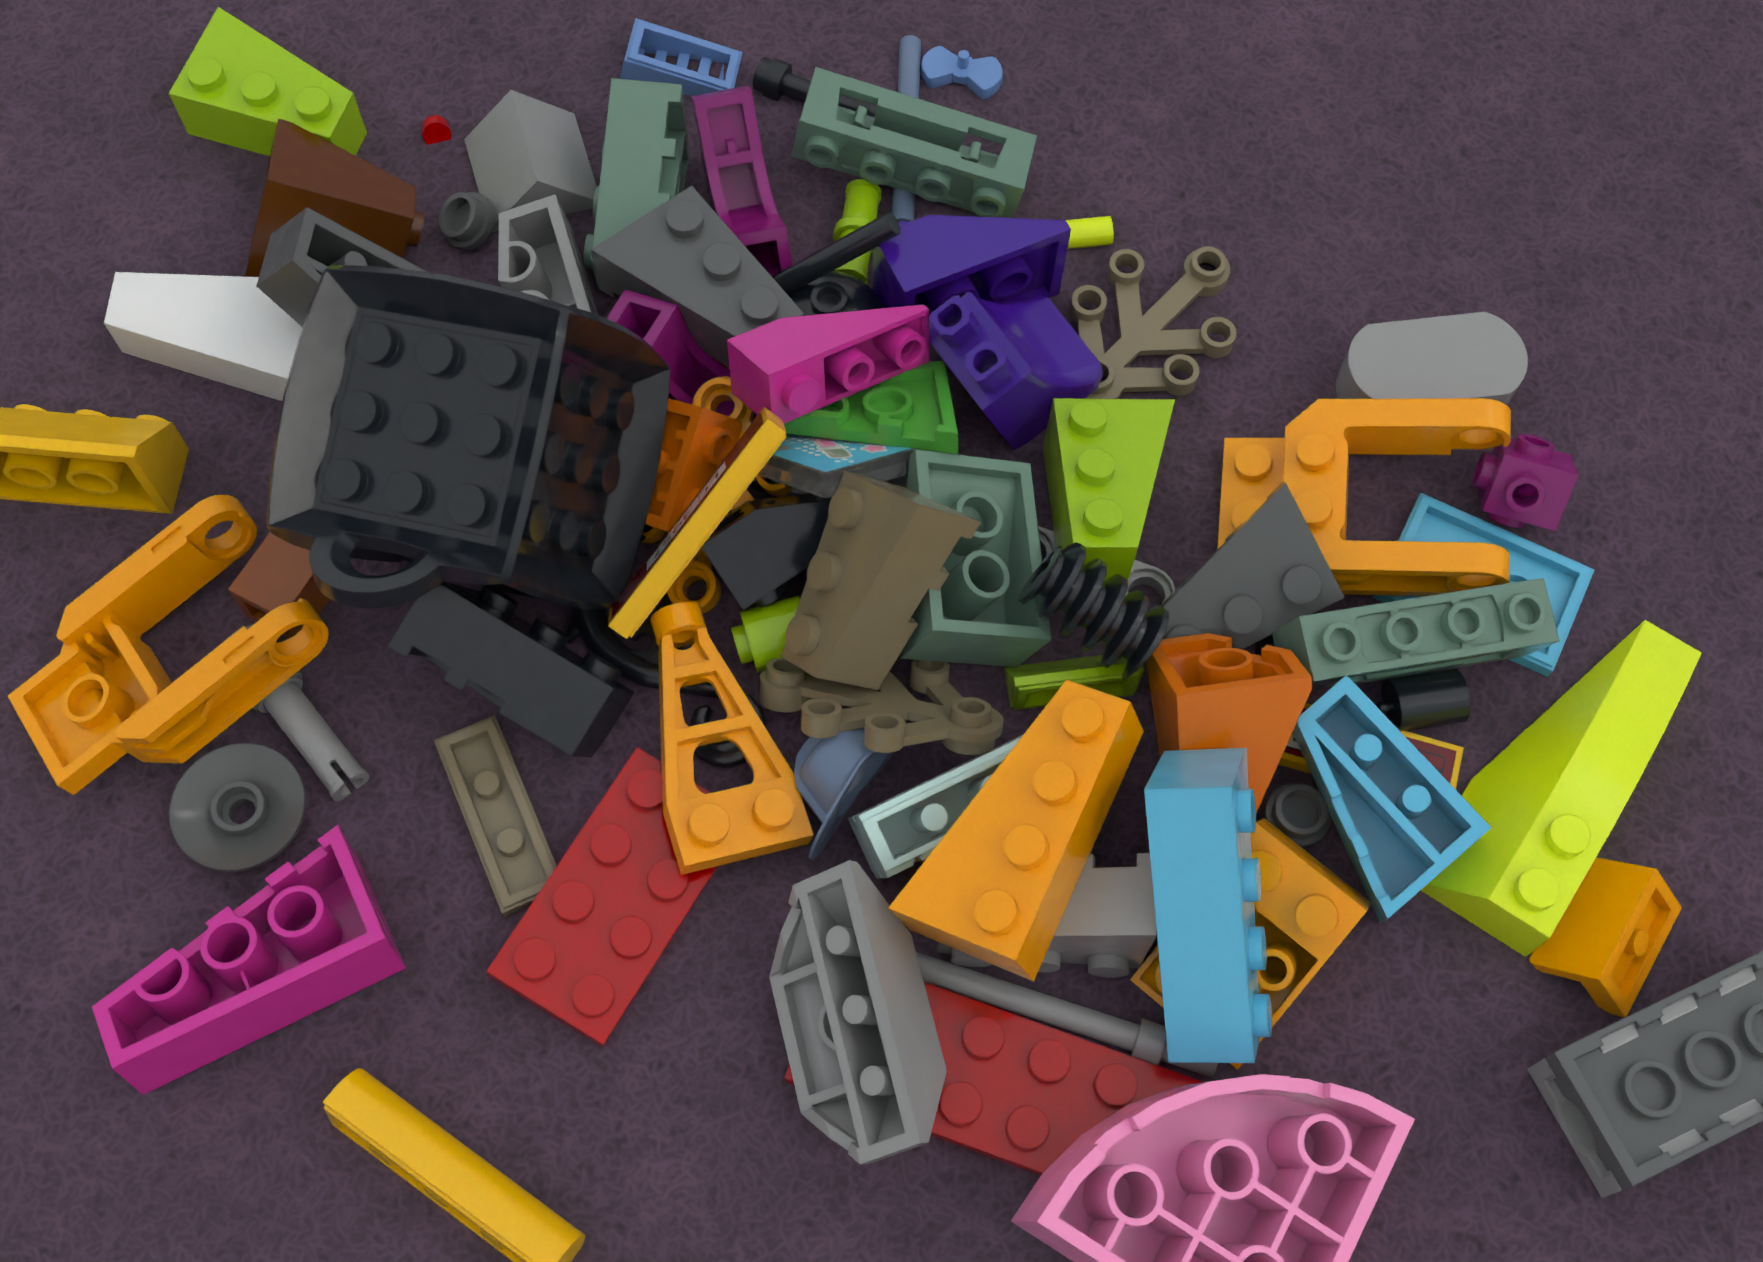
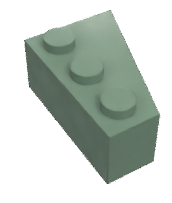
(641, 156)

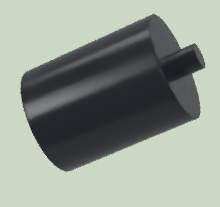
(1426, 700)

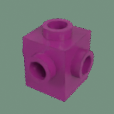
(1525, 482)

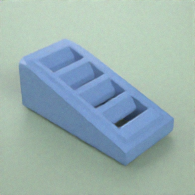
(667, 42)

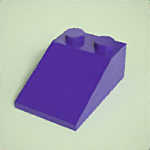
(971, 254)

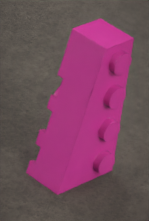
(253, 970)

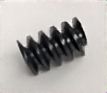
(1097, 606)

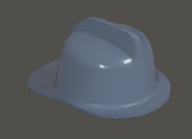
(831, 776)

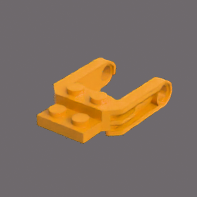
(1316, 470)
(109, 688)

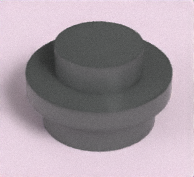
(467, 219)
(1299, 813)

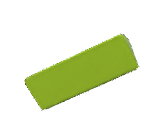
(1038, 682)

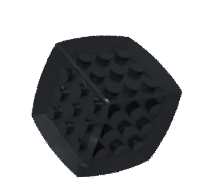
(465, 439)

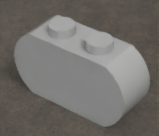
(1434, 359)

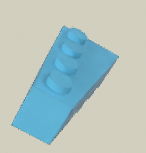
(1205, 905)

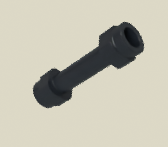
(776, 79)

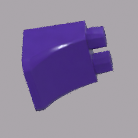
(1014, 359)

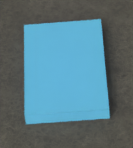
(1563, 577)

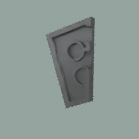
(1256, 579)

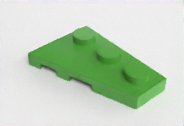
(899, 412)

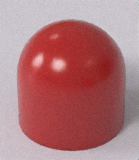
(435, 129)

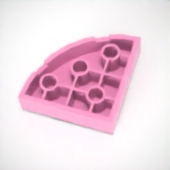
(1221, 1175)

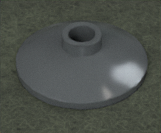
(217, 786)

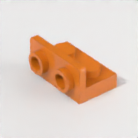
(690, 453)

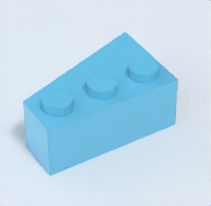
(1384, 797)

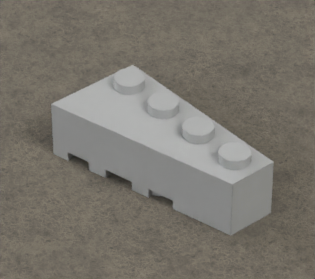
(542, 255)

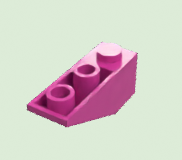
(822, 358)

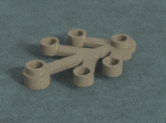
(1147, 333)
(961, 722)

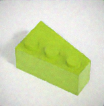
(245, 82)
(1103, 472)

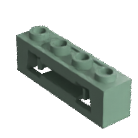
(913, 146)
(1422, 633)

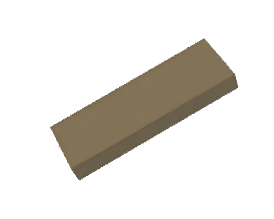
(497, 813)

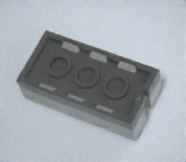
(1662, 1079)

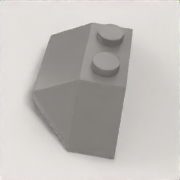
(856, 1017)

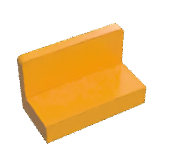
(1611, 933)

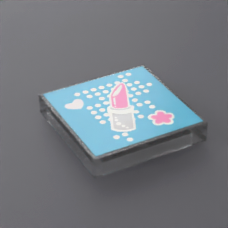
(819, 463)

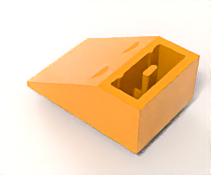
(1303, 916)

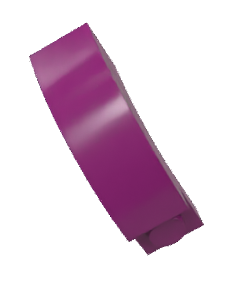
(738, 174)
(666, 331)

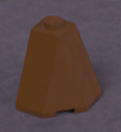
(336, 184)

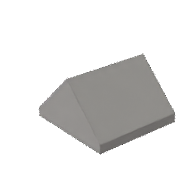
(530, 153)

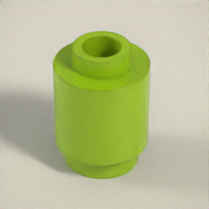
(764, 632)

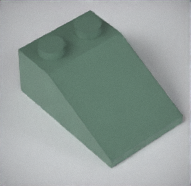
(978, 608)

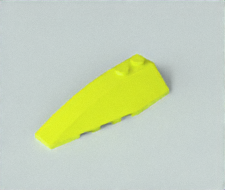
(1563, 790)

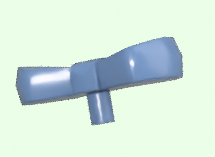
(943, 67)

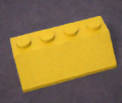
(90, 459)

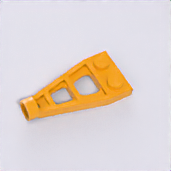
(733, 821)

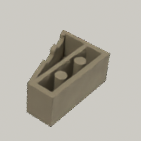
(868, 579)

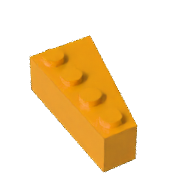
(1025, 837)

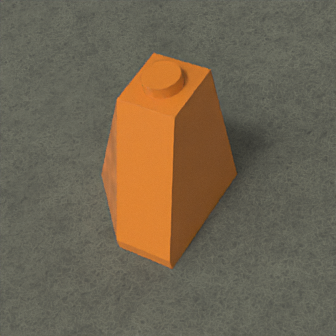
(1227, 699)

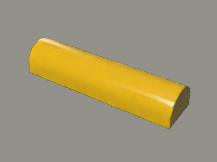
(449, 1172)

